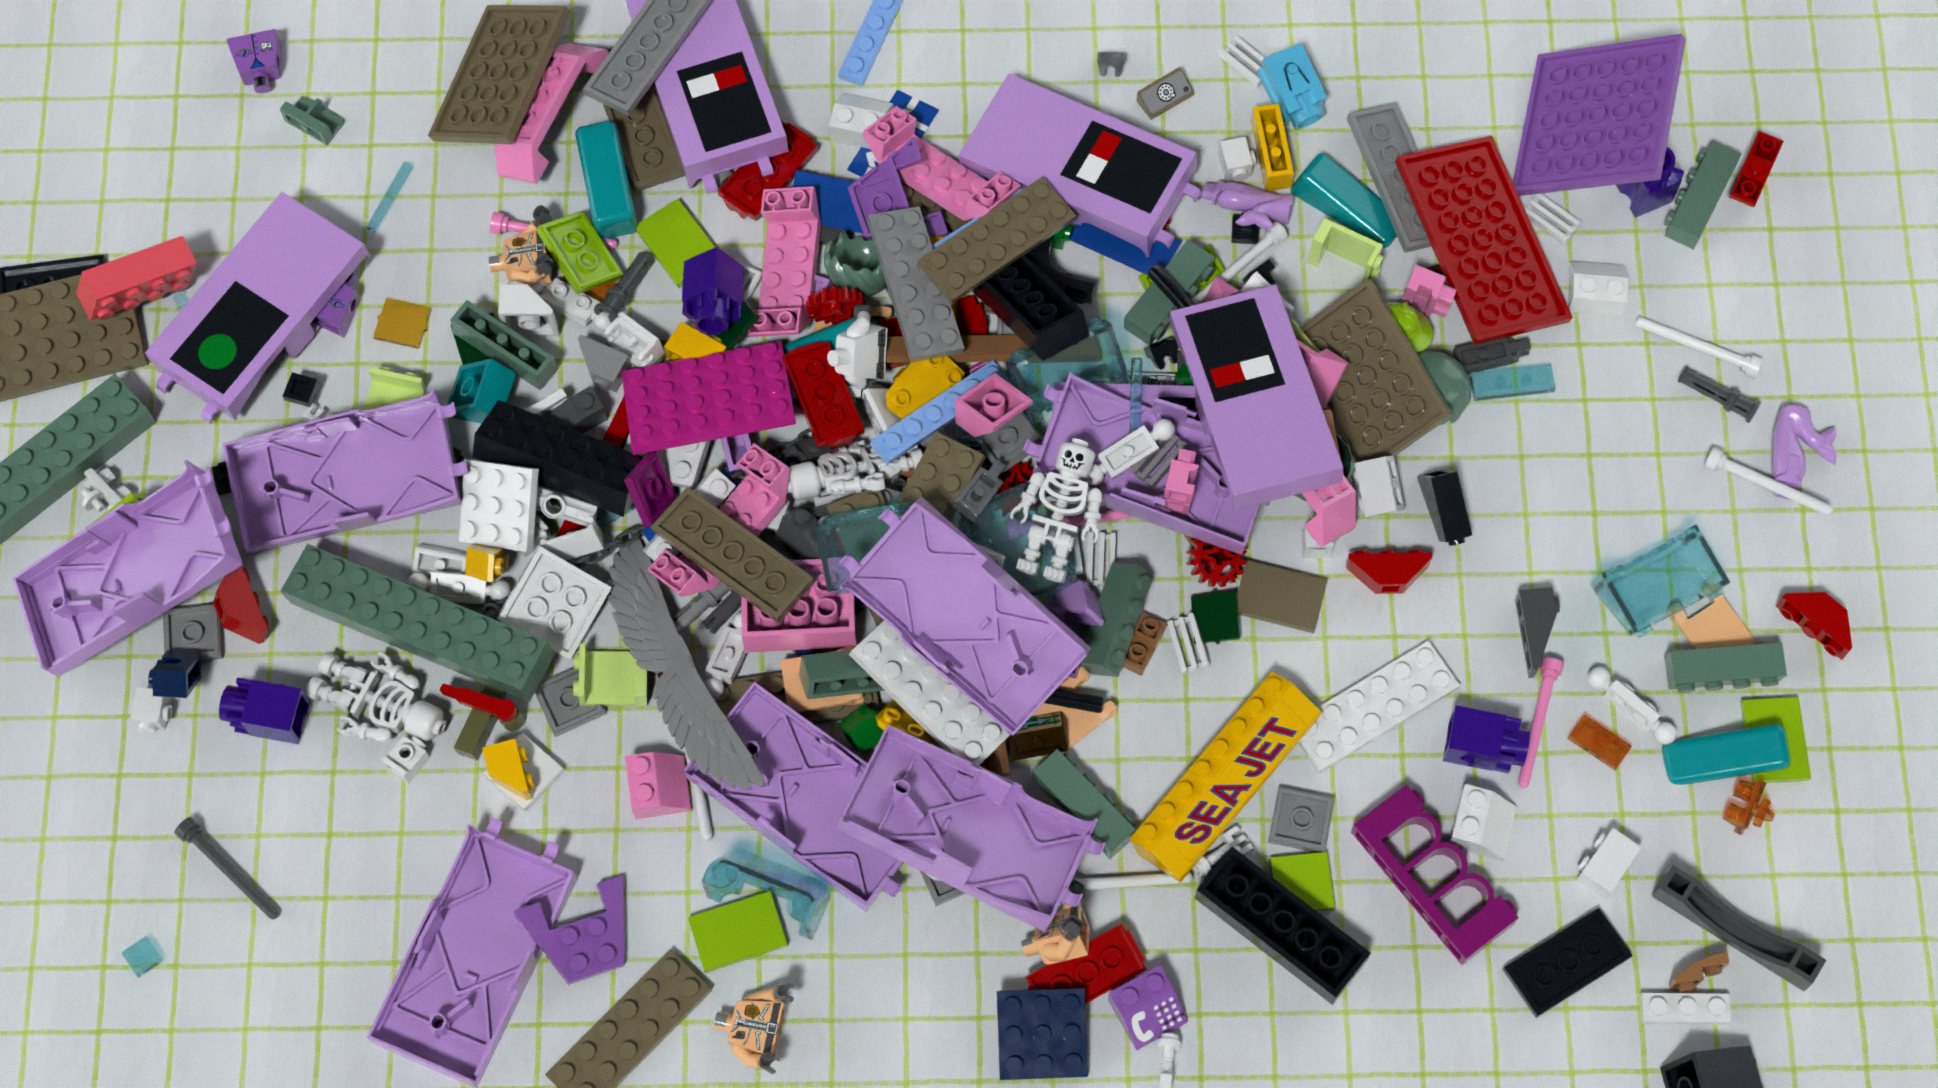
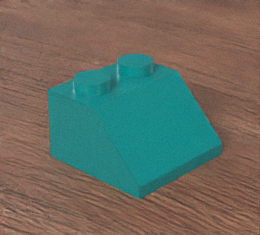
(479, 388)

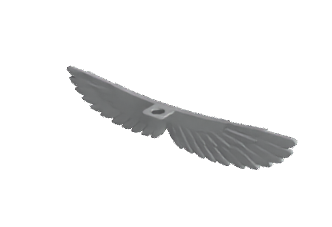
(680, 690)

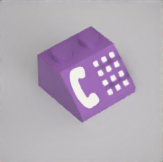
(1147, 1007)

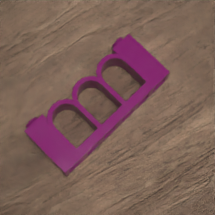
(1407, 809)

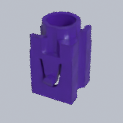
(1657, 193)
(712, 291)
(265, 709)
(1485, 740)

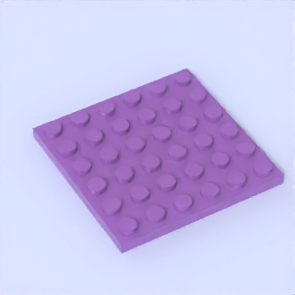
(1599, 116)

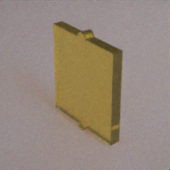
(402, 323)

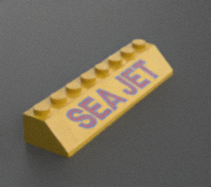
(1225, 777)

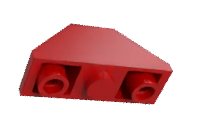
(1756, 169)
(1388, 570)
(239, 607)
(1820, 619)

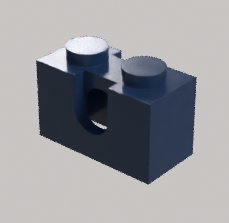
(175, 674)

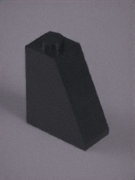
(1446, 505)

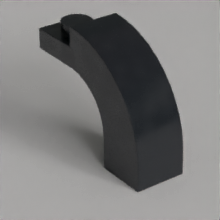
(1075, 289)

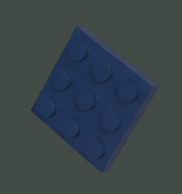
(1042, 1033)

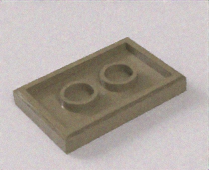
(1280, 596)

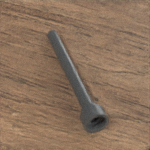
(189, 831)

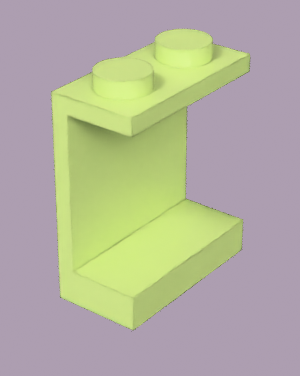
(1347, 245)
(392, 387)
(609, 679)

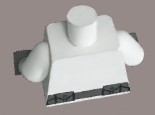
(860, 350)

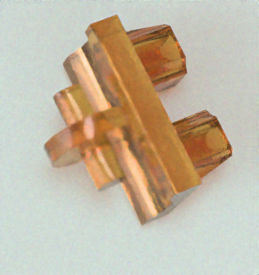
(1751, 794)

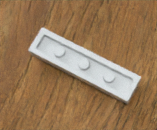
(712, 488)

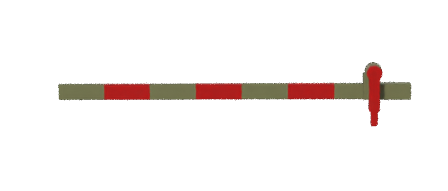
(491, 702)

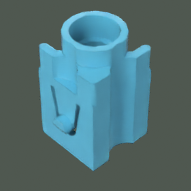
(1294, 85)

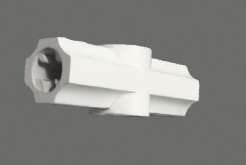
(572, 508)

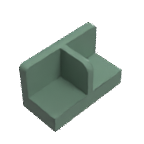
(312, 119)

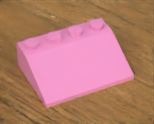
(814, 622)

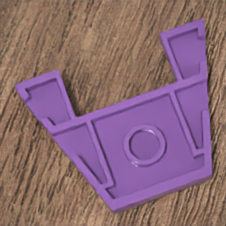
(882, 190)
(584, 946)

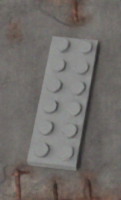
(643, 52)
(1381, 139)
(919, 306)

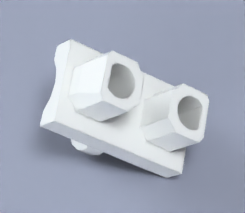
(98, 492)

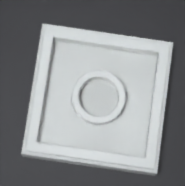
(542, 768)

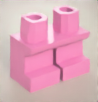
(1428, 292)
(1181, 482)

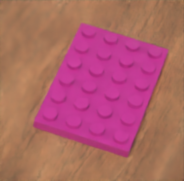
(707, 398)

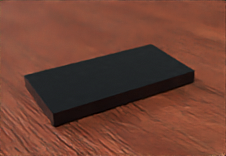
(29, 275)
(1567, 962)

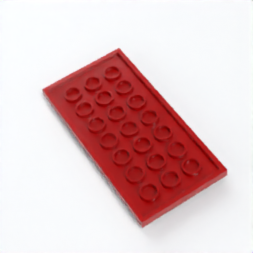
(1483, 240)

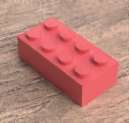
(136, 278)

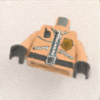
(525, 255)
(1065, 936)
(756, 1026)

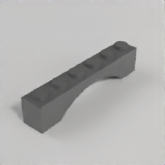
(1777, 954)

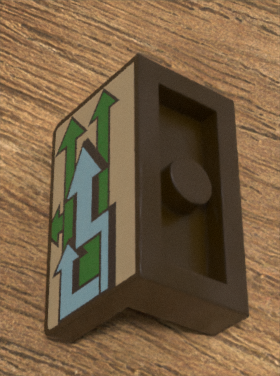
(1039, 737)

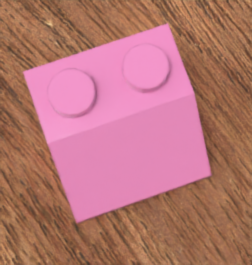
(989, 406)
(657, 784)

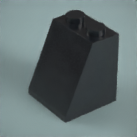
(1713, 1069)

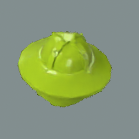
(1413, 324)

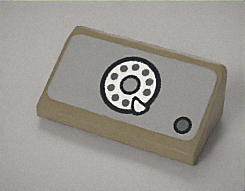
(1164, 93)

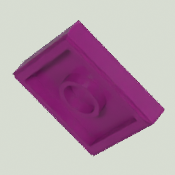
(650, 488)

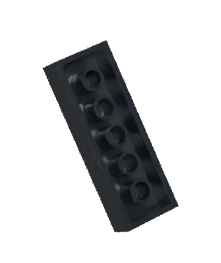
(1034, 308)
(564, 456)
(1282, 925)

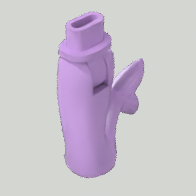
(1258, 204)
(1788, 456)

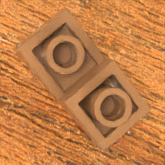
(1144, 643)
(1693, 975)

